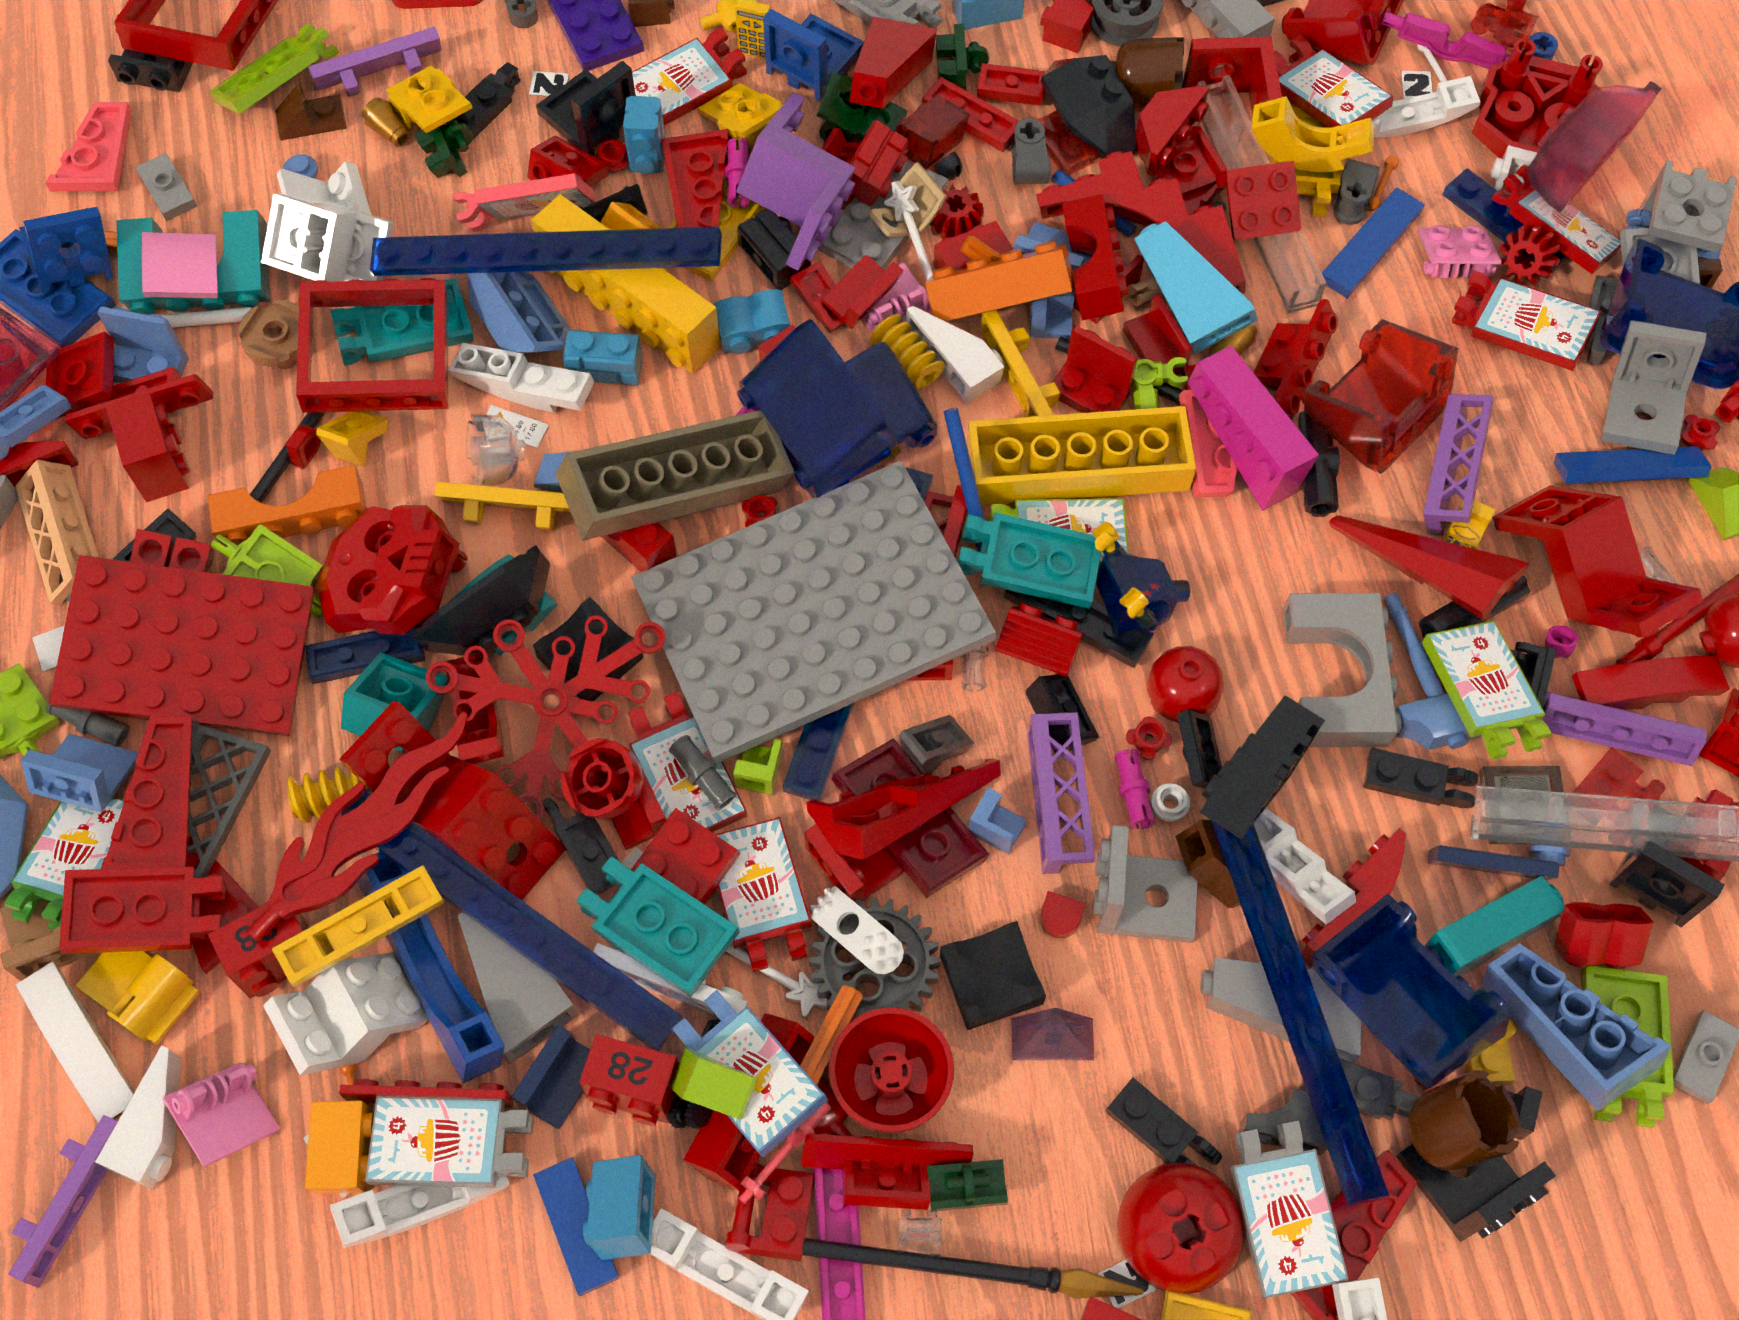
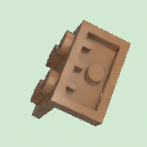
(32, 944)

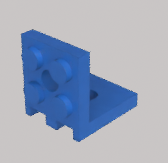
(803, 52)
(87, 250)

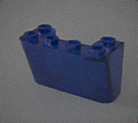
(1408, 994)

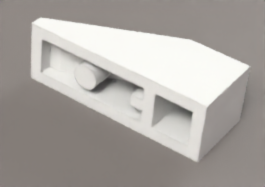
(969, 361)
(146, 1131)

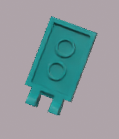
(398, 330)
(1031, 558)
(659, 925)

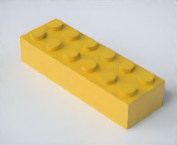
(643, 299)
(1081, 455)

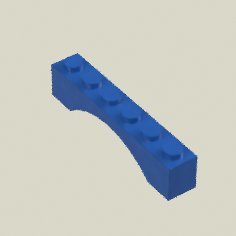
(452, 1010)

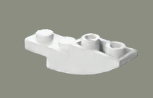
(519, 381)

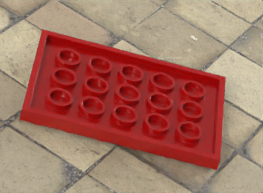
(182, 645)

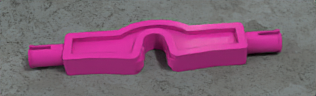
(1435, 37)

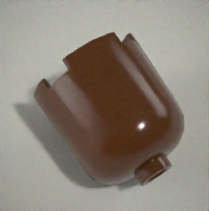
(1150, 66)
(1463, 1122)

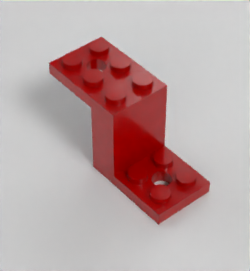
(1597, 560)
(464, 811)

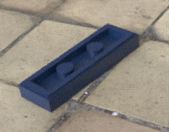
(354, 653)
(1493, 862)

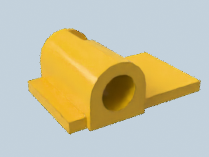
(427, 99)
(741, 112)
(139, 991)

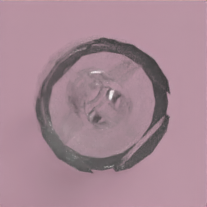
(492, 450)

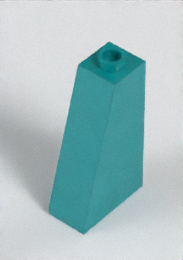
(1497, 926)

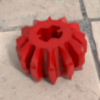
(958, 213)
(1531, 243)

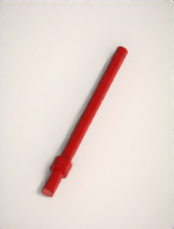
(1651, 646)

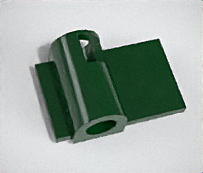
(851, 117)

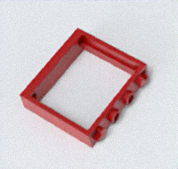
(220, 52)
(375, 394)

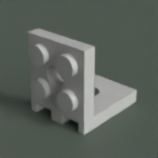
(1689, 208)
(1651, 386)
(1123, 888)

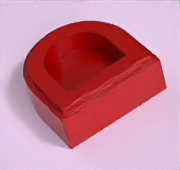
(303, 446)
(1061, 915)

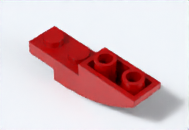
(1369, 881)

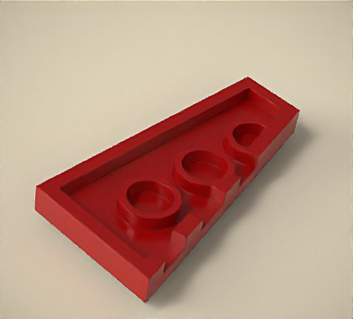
(1360, 1232)

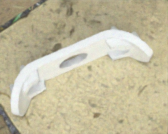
(869, 942)

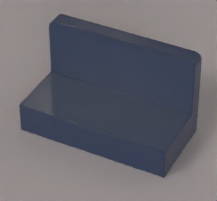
(553, 1079)

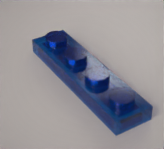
(1474, 198)

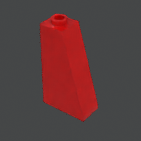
(890, 60)

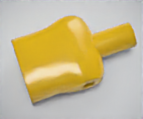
(724, 16)

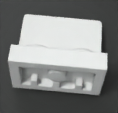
(342, 188)

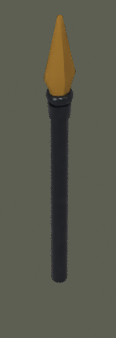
(1073, 1282)

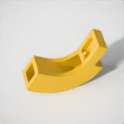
(1310, 147)

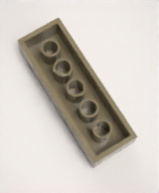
(673, 474)

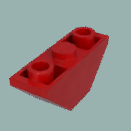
(1168, 122)

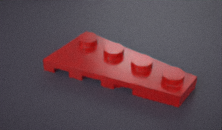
(697, 176)
(157, 800)

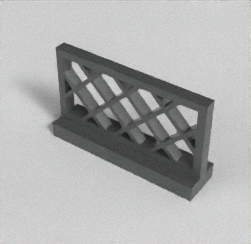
(231, 808)

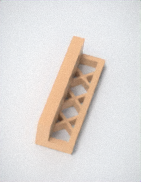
(62, 524)

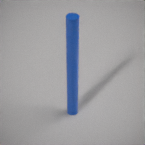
(963, 464)

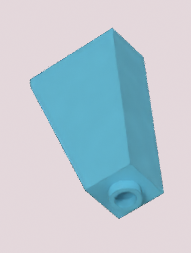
(1196, 293)

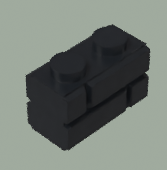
(768, 244)

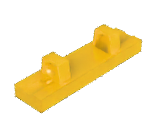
(1009, 344)
(477, 496)
(357, 926)

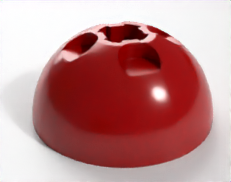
(905, 1052)
(1157, 1221)

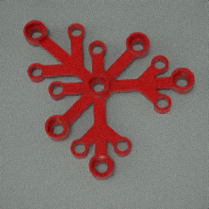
(590, 676)

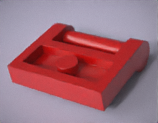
(783, 1219)

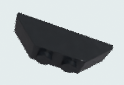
(1093, 102)
(469, 620)

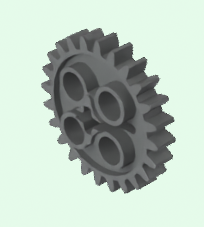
(892, 989)

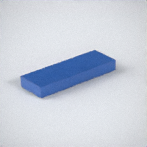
(567, 1209)

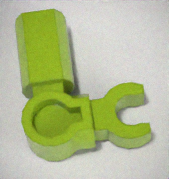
(1155, 374)

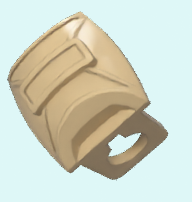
(928, 198)

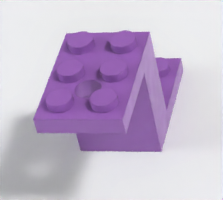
(797, 180)

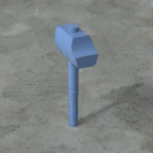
(1431, 720)

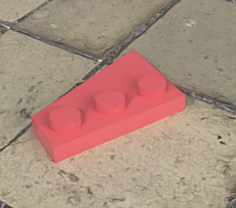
(97, 153)
(1214, 466)

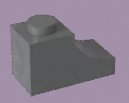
(1296, 1108)

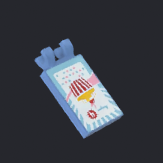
(783, 1091)

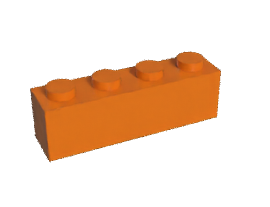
(1000, 283)

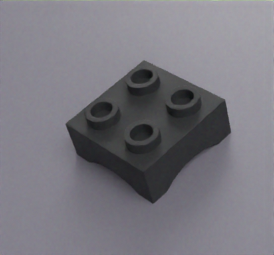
(574, 629)
(992, 976)

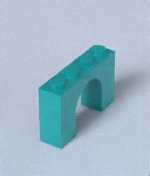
(239, 274)

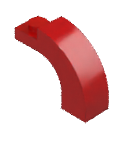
(482, 736)

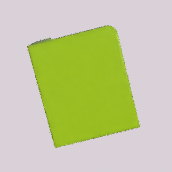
(759, 768)

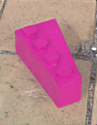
(1252, 427)

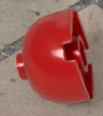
(1722, 630)
(1183, 681)
(602, 779)

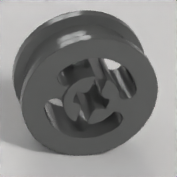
(1123, 21)

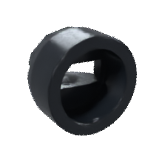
(949, 166)

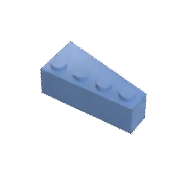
(1575, 1031)

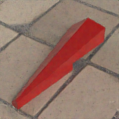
(1458, 572)
(882, 815)

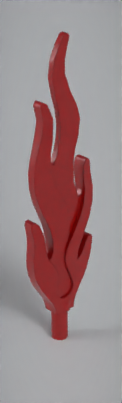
(339, 838)

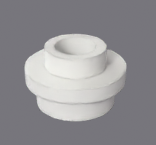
(1172, 792)

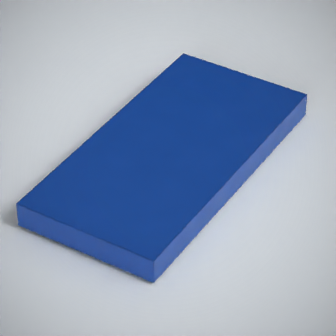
(59, 314)

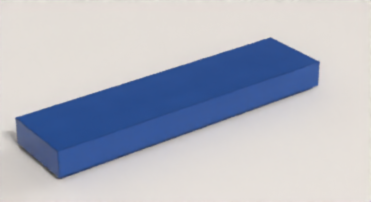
(1372, 242)
(1631, 465)

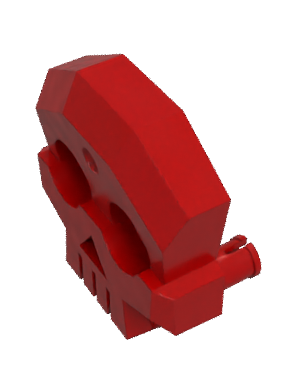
(1528, 97)
(388, 570)

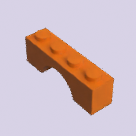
(331, 502)

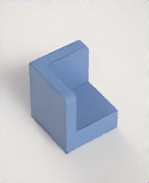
(1052, 316)
(995, 823)

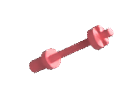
(793, 1140)

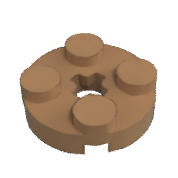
(256, 339)

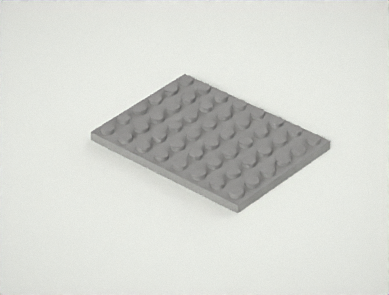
(812, 610)

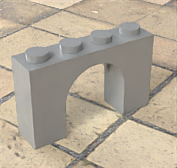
(1359, 626)

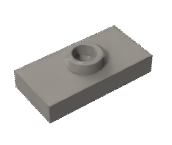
(166, 186)
(1705, 1057)

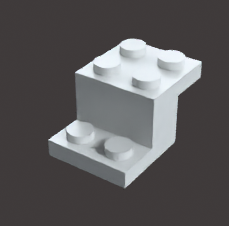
(322, 239)
(345, 1013)

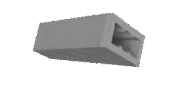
(517, 993)
(1243, 993)

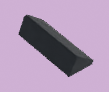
(1058, 695)

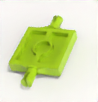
(270, 559)
(21, 712)

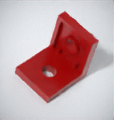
(1246, 60)

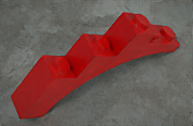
(1159, 202)

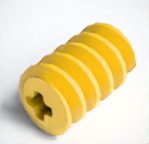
(911, 353)
(317, 796)

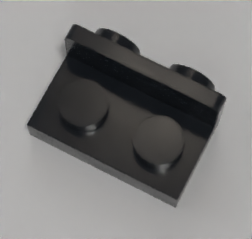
(150, 70)

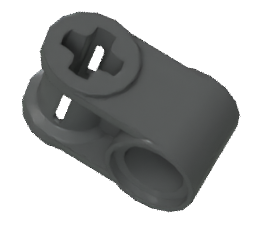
(1030, 153)
(1355, 191)

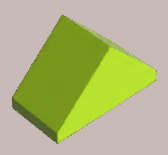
(1720, 499)
(713, 1084)

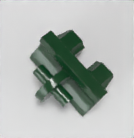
(964, 58)
(448, 142)
(967, 1185)

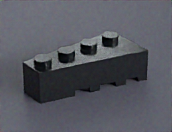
(1260, 767)

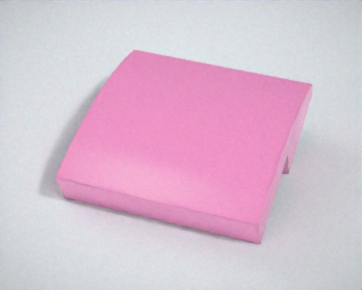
(179, 265)

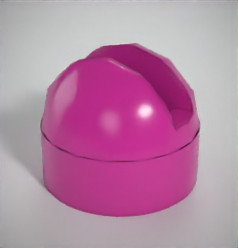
(1567, 640)

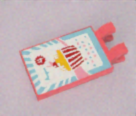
(520, 199)

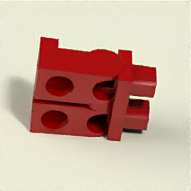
(160, 549)

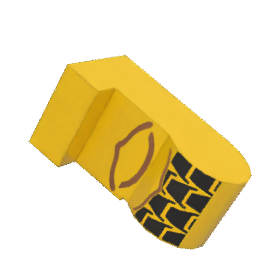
(1470, 533)

